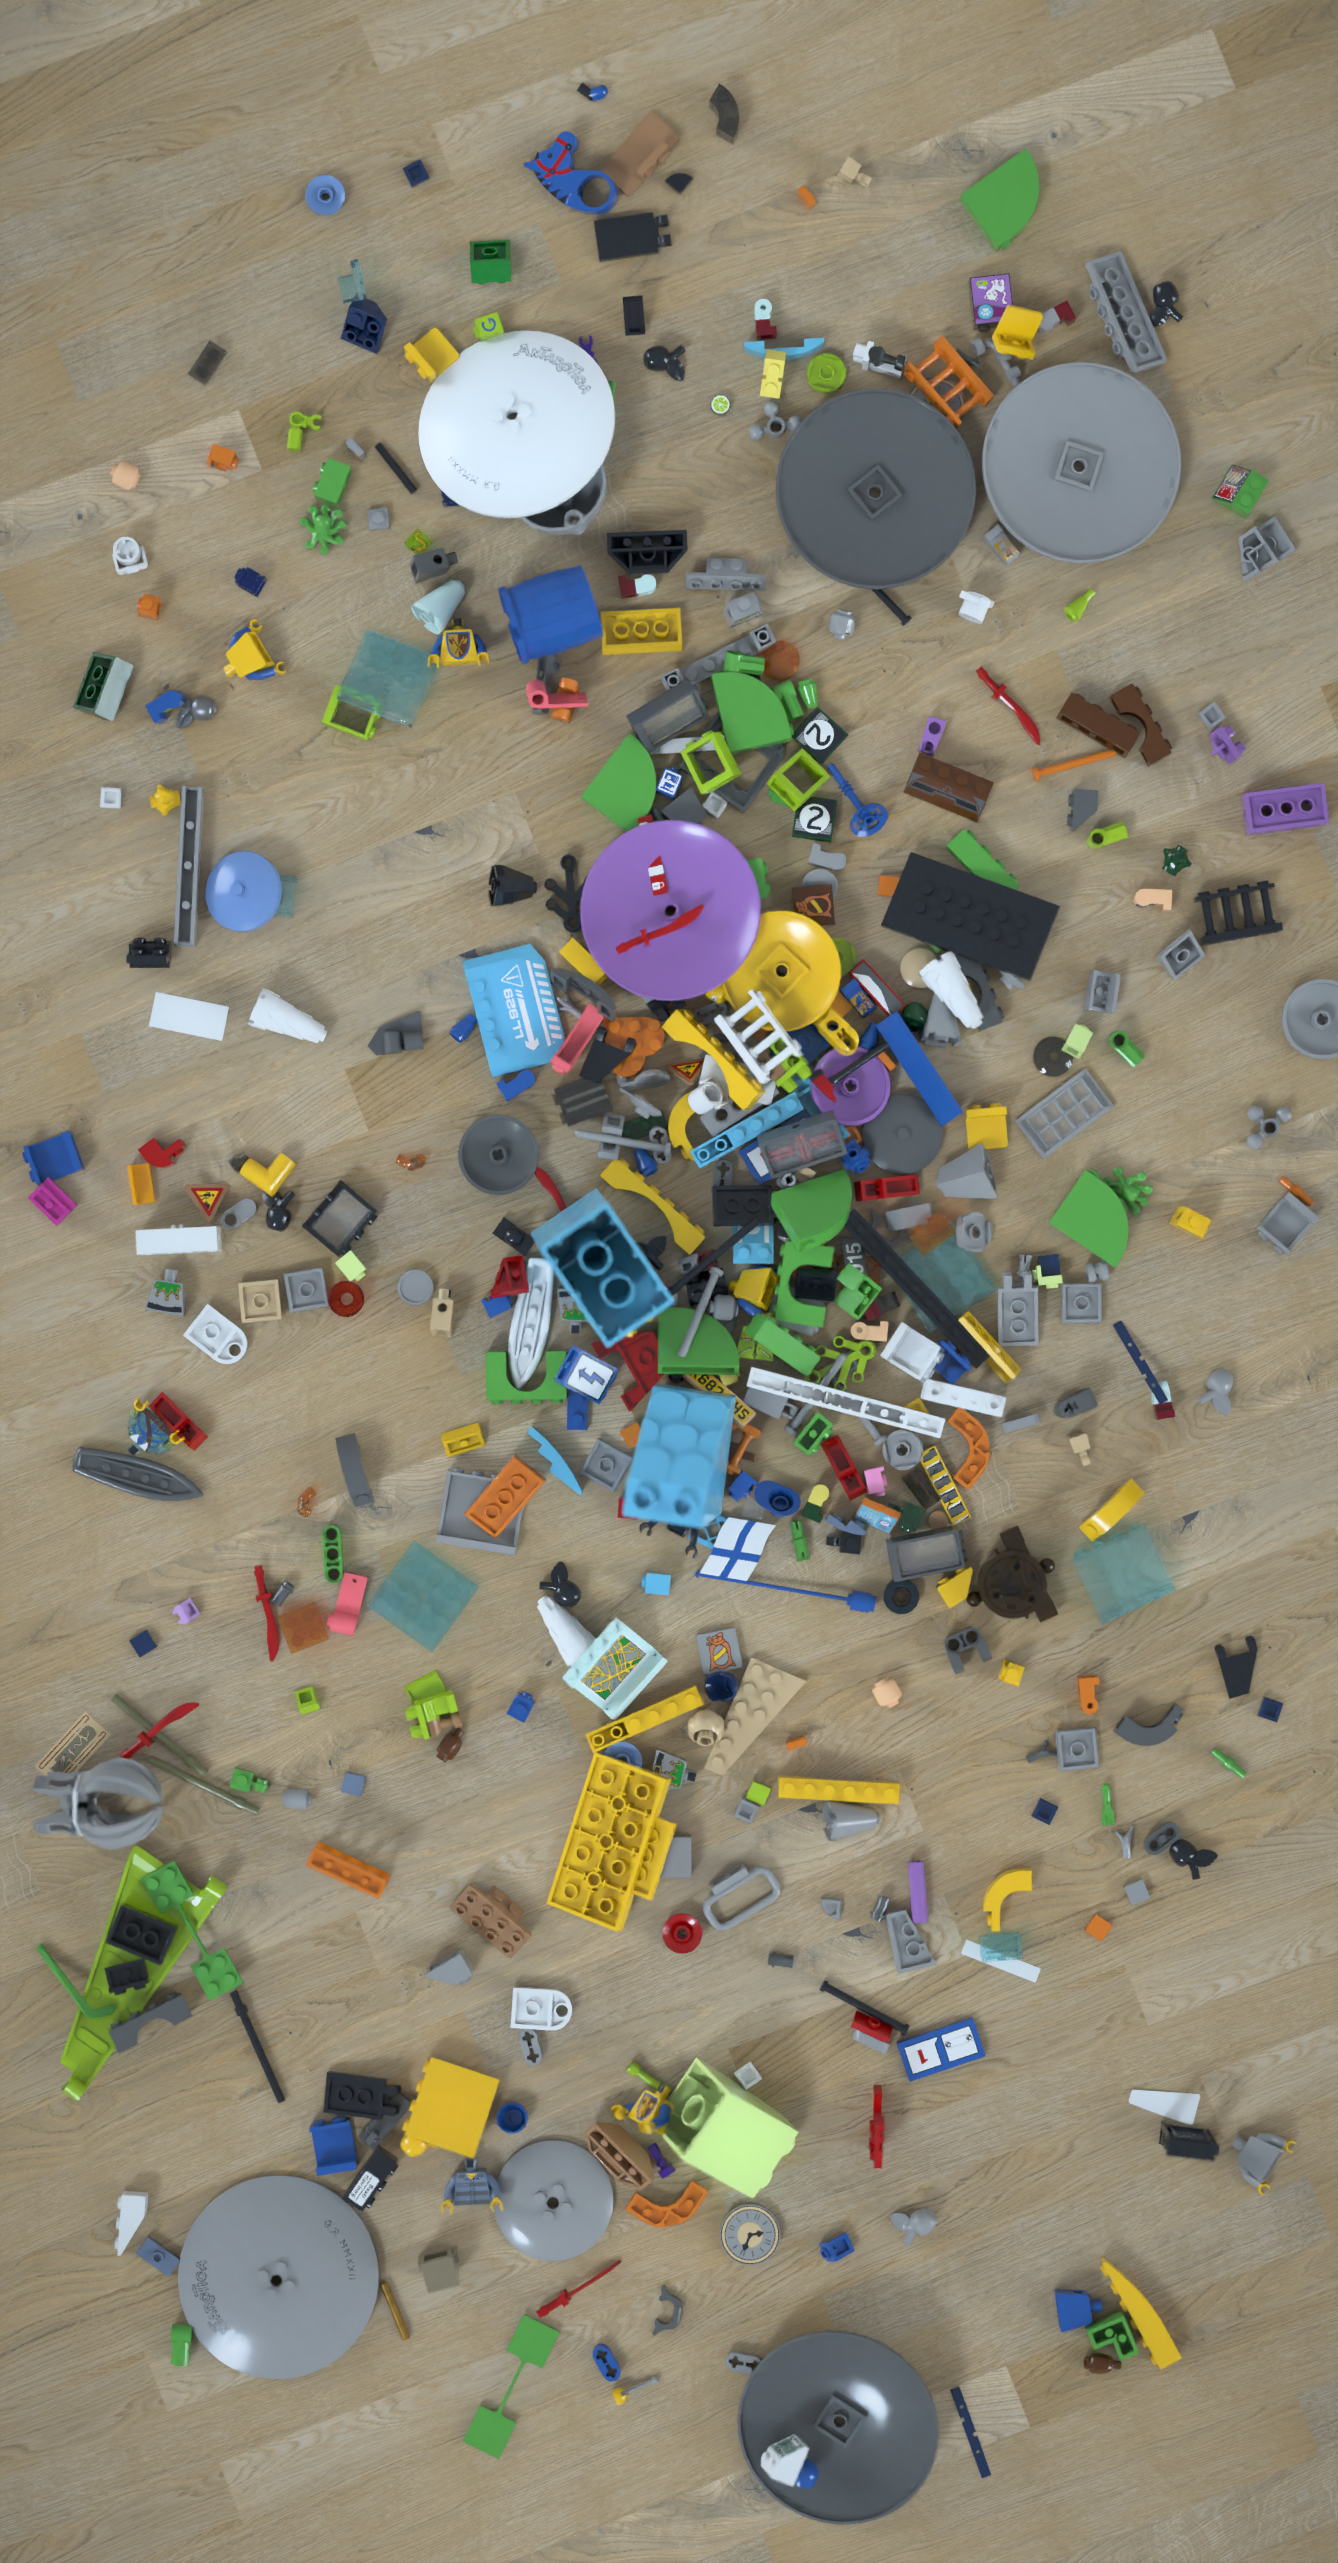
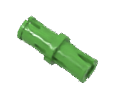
(799, 1540)

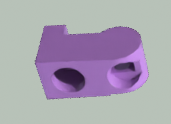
(931, 735)

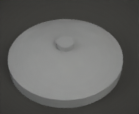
(1311, 1019)

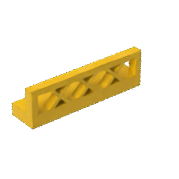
(999, 1360)

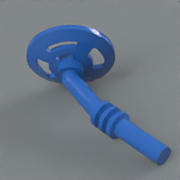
(864, 814)

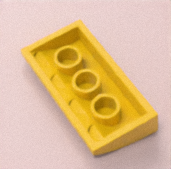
(641, 631)

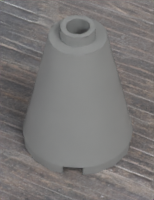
(940, 1025)
(847, 1819)

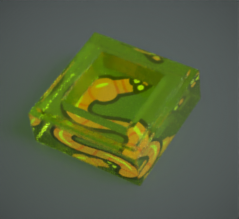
(418, 542)

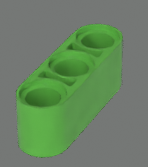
(333, 1563)

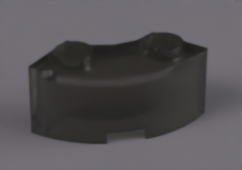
(727, 113)

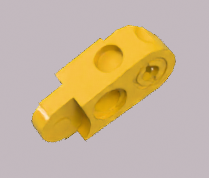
(837, 1037)

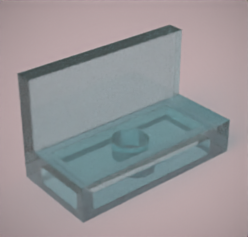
(352, 285)

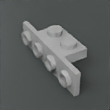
(725, 575)

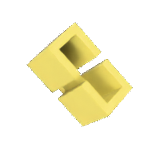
(773, 373)

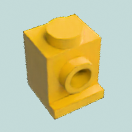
(1011, 1672)

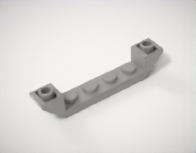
(714, 663)

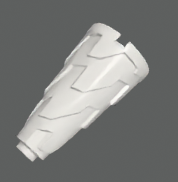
(952, 988)
(281, 1017)
(565, 1630)

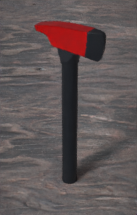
(826, 1085)

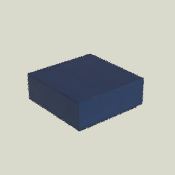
(416, 173)
(1049, 1264)
(143, 1643)
(1270, 1709)
(1044, 1811)

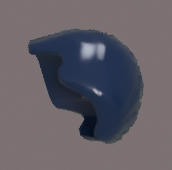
(721, 1686)

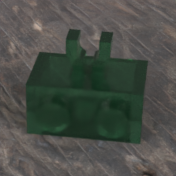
(910, 1516)

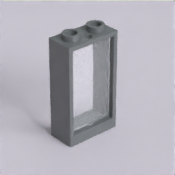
(668, 715)
(926, 1553)

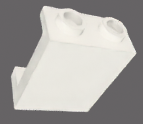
(913, 1353)

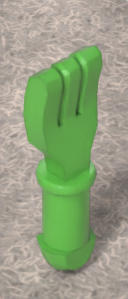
(1107, 1811)

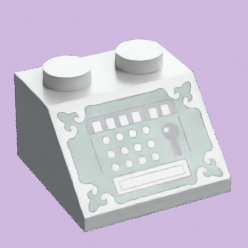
(785, 2459)

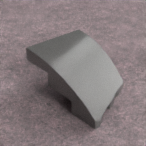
(1263, 548)

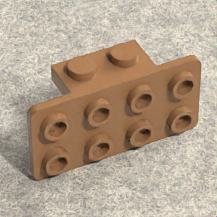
(640, 154)
(493, 1918)

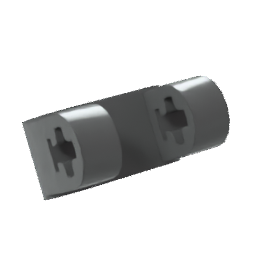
(1079, 1403)
(964, 1644)

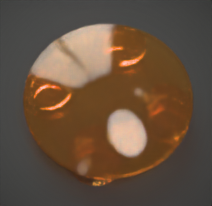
(780, 660)

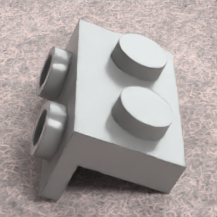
(1102, 992)

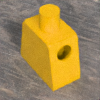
(1190, 1222)

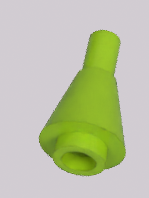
(1075, 609)

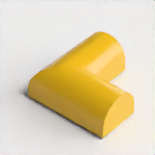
(268, 1179)

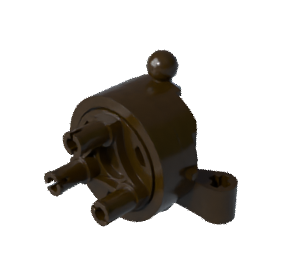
(1014, 1581)

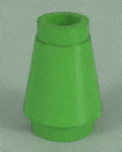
(808, 692)

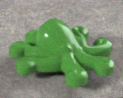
(323, 527)
(1129, 1191)

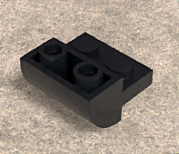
(149, 953)

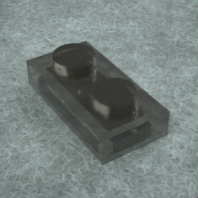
(207, 363)
(921, 1488)

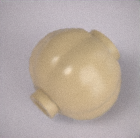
(705, 1727)

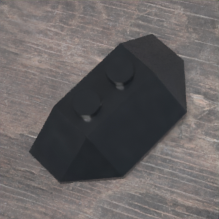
(647, 550)

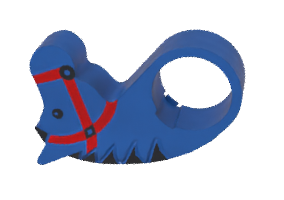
(556, 174)

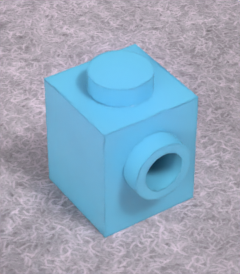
(656, 1583)

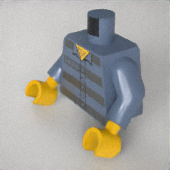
(471, 2187)

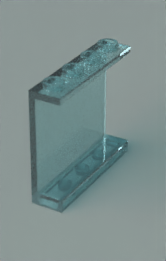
(1123, 1573)

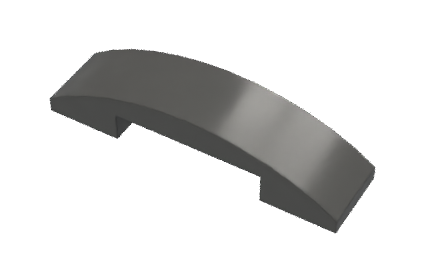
(566, 980)

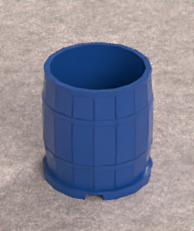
(551, 613)

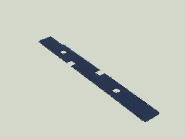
(1142, 1365)
(969, 2430)

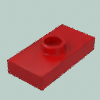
(871, 2026)

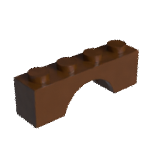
(1129, 702)

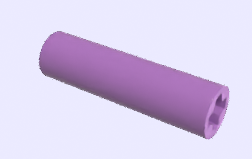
(918, 1891)

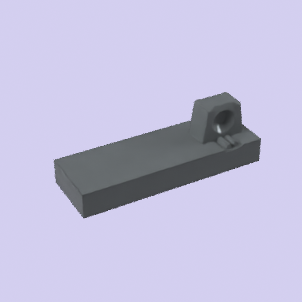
(546, 667)
(378, 2129)

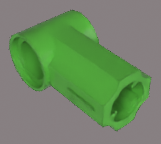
(741, 663)
(787, 696)
(1127, 1049)
(181, 2339)

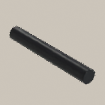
(396, 468)

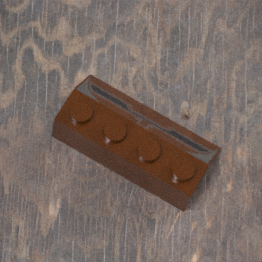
(948, 787)

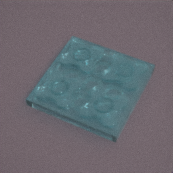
(388, 678)
(951, 1275)
(423, 1596)

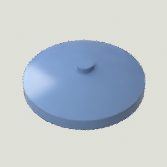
(243, 891)

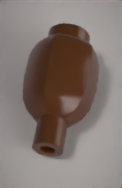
(450, 1746)
(1100, 2363)

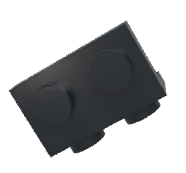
(816, 1284)
(697, 1286)
(127, 1976)

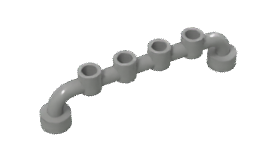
(1011, 373)

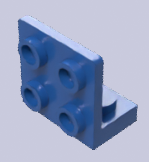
(952, 1365)

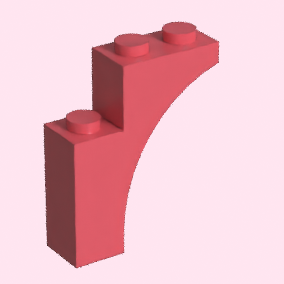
(577, 1041)

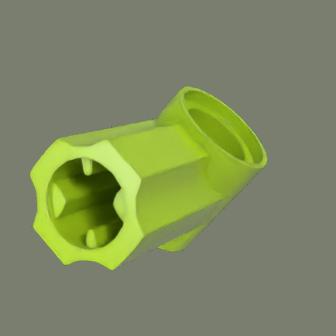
(1108, 835)

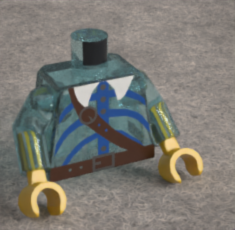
(149, 1431)

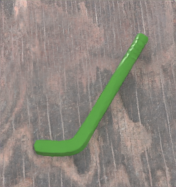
(85, 2008)

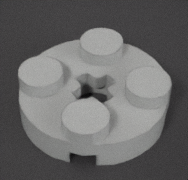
(964, 1235)
(895, 1458)

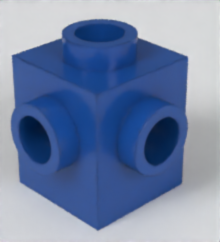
(857, 1157)

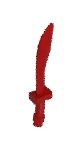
(1023, 717)
(682, 921)
(550, 1186)
(272, 1633)
(146, 1738)
(565, 2297)

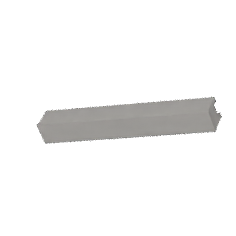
(189, 866)

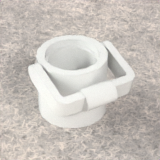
(128, 554)
(974, 606)
(707, 1096)

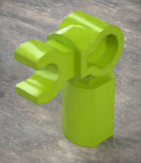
(298, 420)

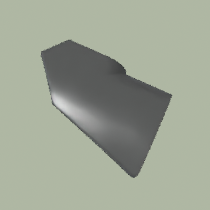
(399, 1036)

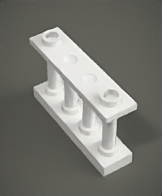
(738, 1039)
(963, 1397)

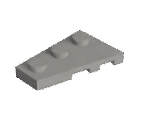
(907, 1946)

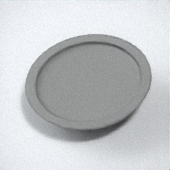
(820, 877)
(415, 1287)

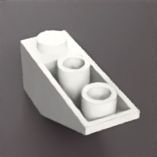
(133, 2210)

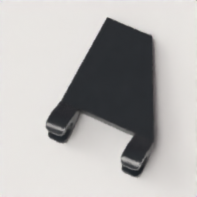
(604, 1057)
(1237, 1669)

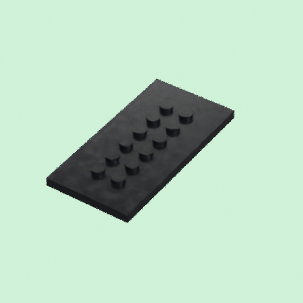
(970, 916)

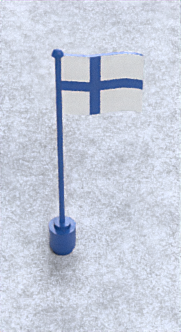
(739, 1550)

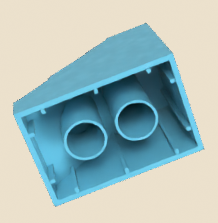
(601, 1267)
(681, 1457)

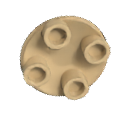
(913, 963)

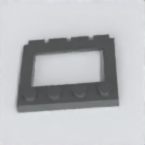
(731, 792)

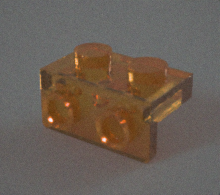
(932, 1234)

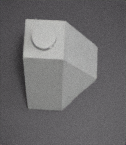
(968, 1176)

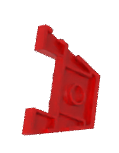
(641, 1357)
(876, 2129)

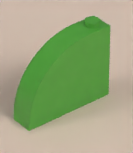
(1004, 200)
(749, 712)
(624, 785)
(814, 1209)
(1094, 1217)
(709, 1352)

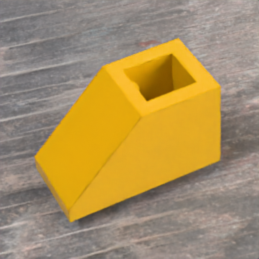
(956, 1588)

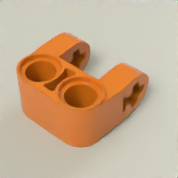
(565, 686)

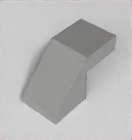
(613, 1126)
(908, 1217)

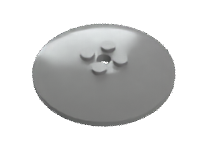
(561, 2172)

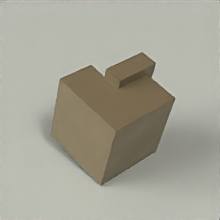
(440, 2269)

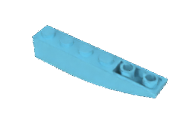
(747, 1130)

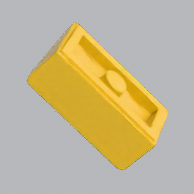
(463, 1439)

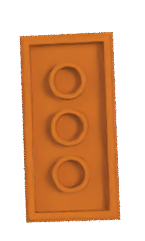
(505, 1496)

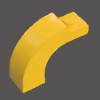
(676, 1126)
(1112, 1510)
(1006, 1883)

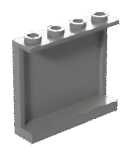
(459, 1530)

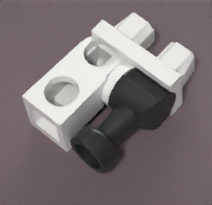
(879, 361)

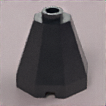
(509, 886)

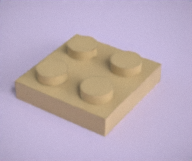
(260, 1301)

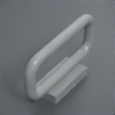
(729, 1882)

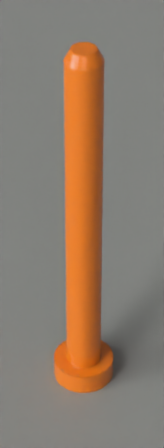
(1037, 773)

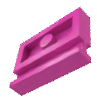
(52, 1201)

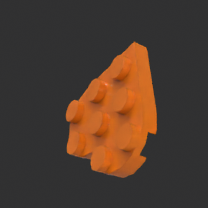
(647, 1034)

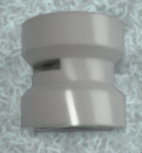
(1097, 1271)

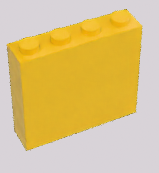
(451, 2107)

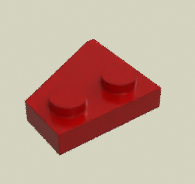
(510, 1278)

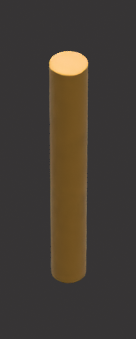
(394, 2310)

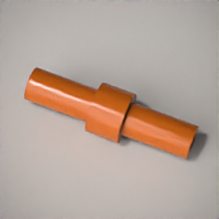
(1296, 1191)

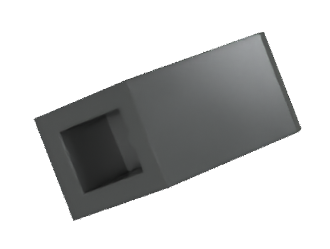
(1083, 806)

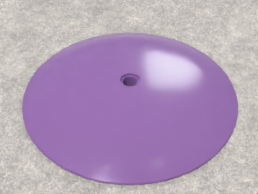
(697, 870)

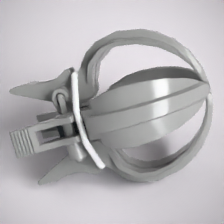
(86, 1819)

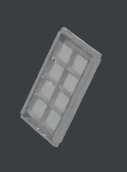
(1064, 1113)

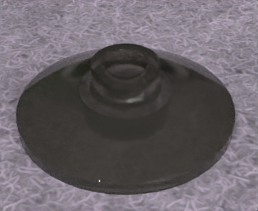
(1042, 1058)

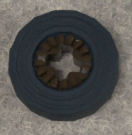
(899, 1607)

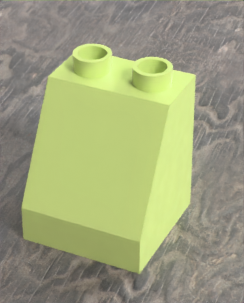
(726, 2129)

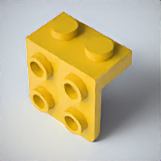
(1017, 331)
(431, 354)
(986, 1126)

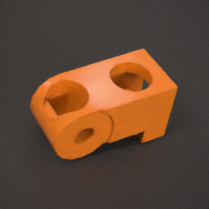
(1087, 1694)

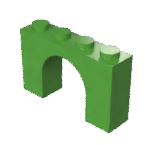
(788, 1307)
(499, 1387)

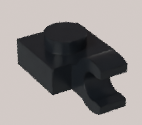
(848, 1543)

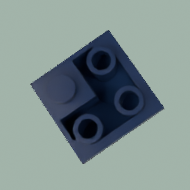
(364, 325)

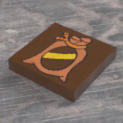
(815, 903)

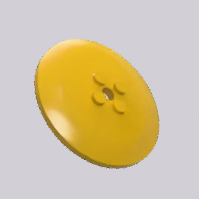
(811, 971)

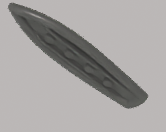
(134, 1475)

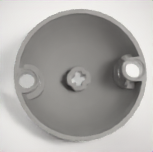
(576, 513)

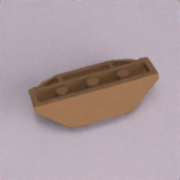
(620, 2154)

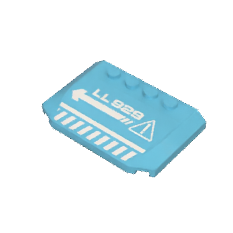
(514, 1009)

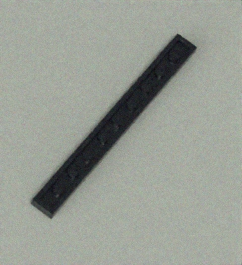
(915, 1288)

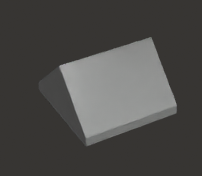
(1180, 955)

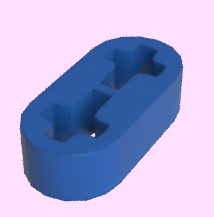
(610, 2359)

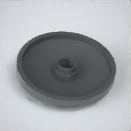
(903, 1135)
(498, 1154)

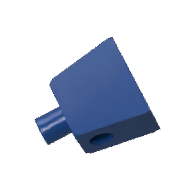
(1075, 2308)

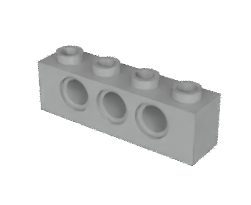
(717, 1126)

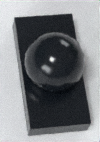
(633, 315)
(514, 1236)

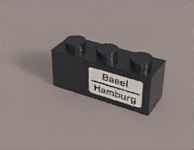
(371, 2178)

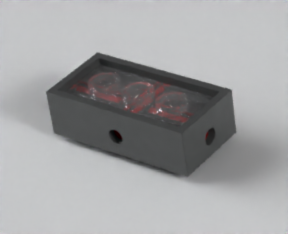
(802, 1144)

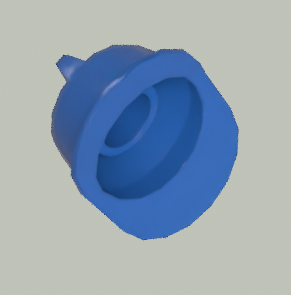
(777, 1498)

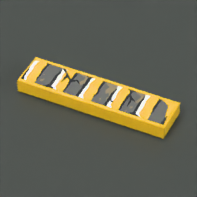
(944, 1485)

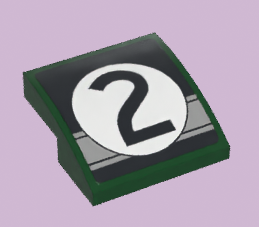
(819, 735)
(815, 819)

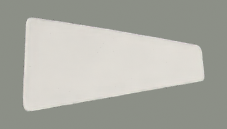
(1168, 2104)

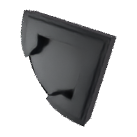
(679, 182)

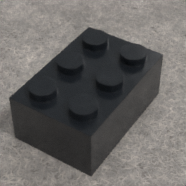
(142, 1934)

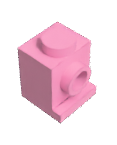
(875, 1481)

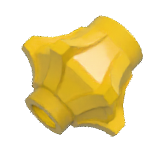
(165, 799)

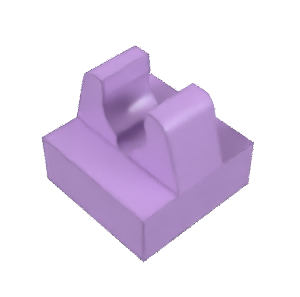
(186, 1610)

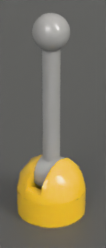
(621, 2395)

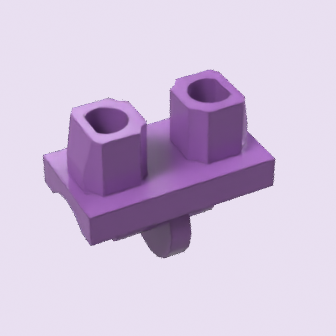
(1224, 746)

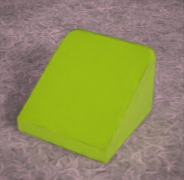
(307, 1700)
(758, 1792)

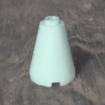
(439, 605)

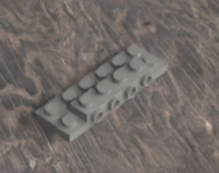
(1124, 313)

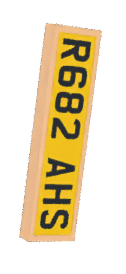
(742, 1414)

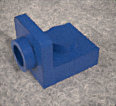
(521, 1706)
(836, 2248)

